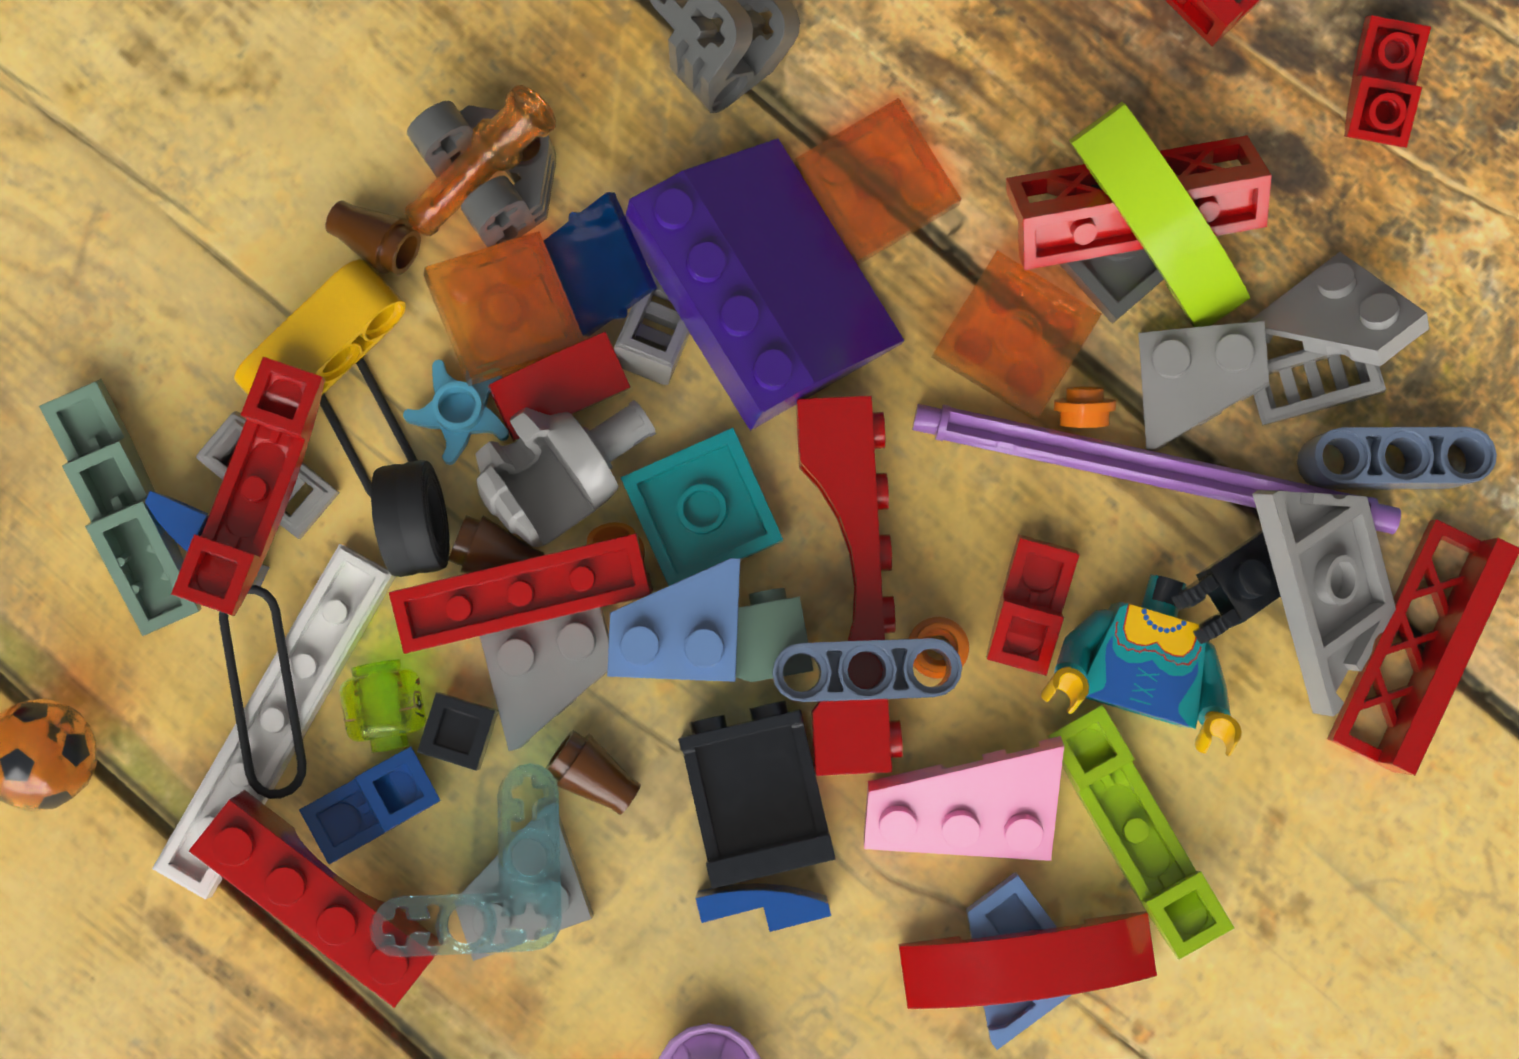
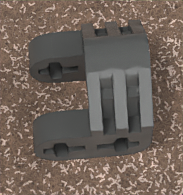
(739, 56)
(497, 207)

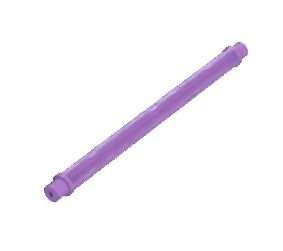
(1117, 459)

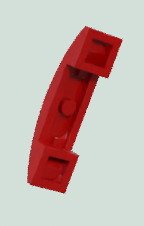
(254, 488)
(1028, 963)

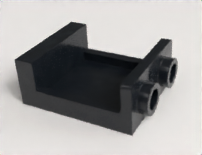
(756, 795)

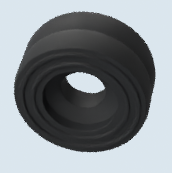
(410, 518)

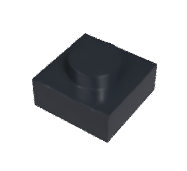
(457, 731)

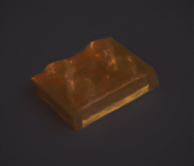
(878, 181)
(502, 307)
(1016, 335)

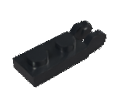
(1237, 585)

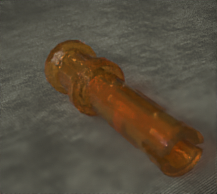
(494, 147)

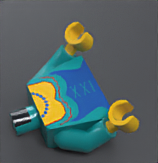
(1148, 666)

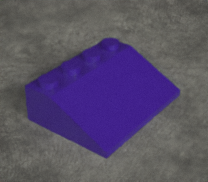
(760, 279)

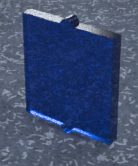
(599, 264)

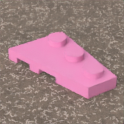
(971, 809)

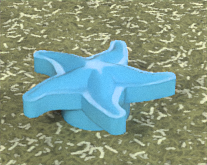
(457, 412)

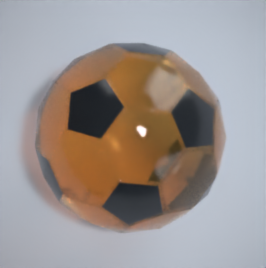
(44, 754)

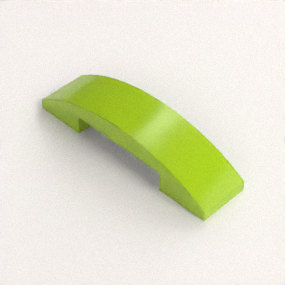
(1161, 216)
(1139, 834)

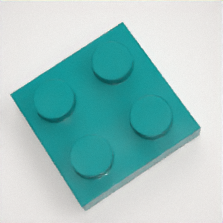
(702, 507)

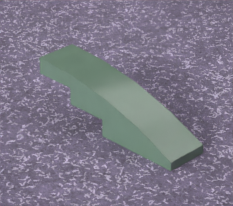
(113, 492)

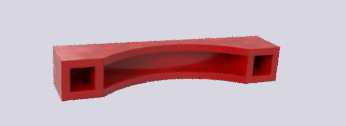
(839, 458)

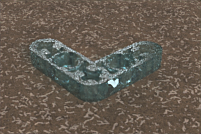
(514, 887)

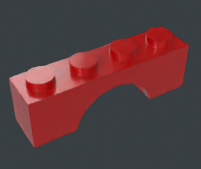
(279, 873)

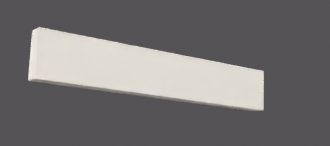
(317, 653)

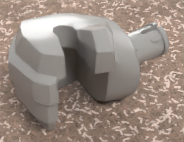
(555, 470)

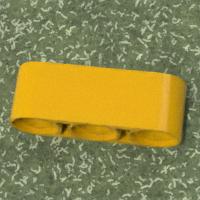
(331, 327)

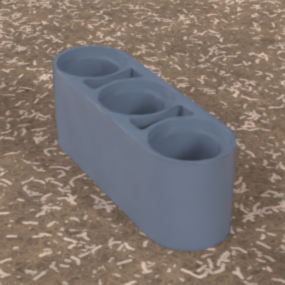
(1423, 450)
(897, 675)

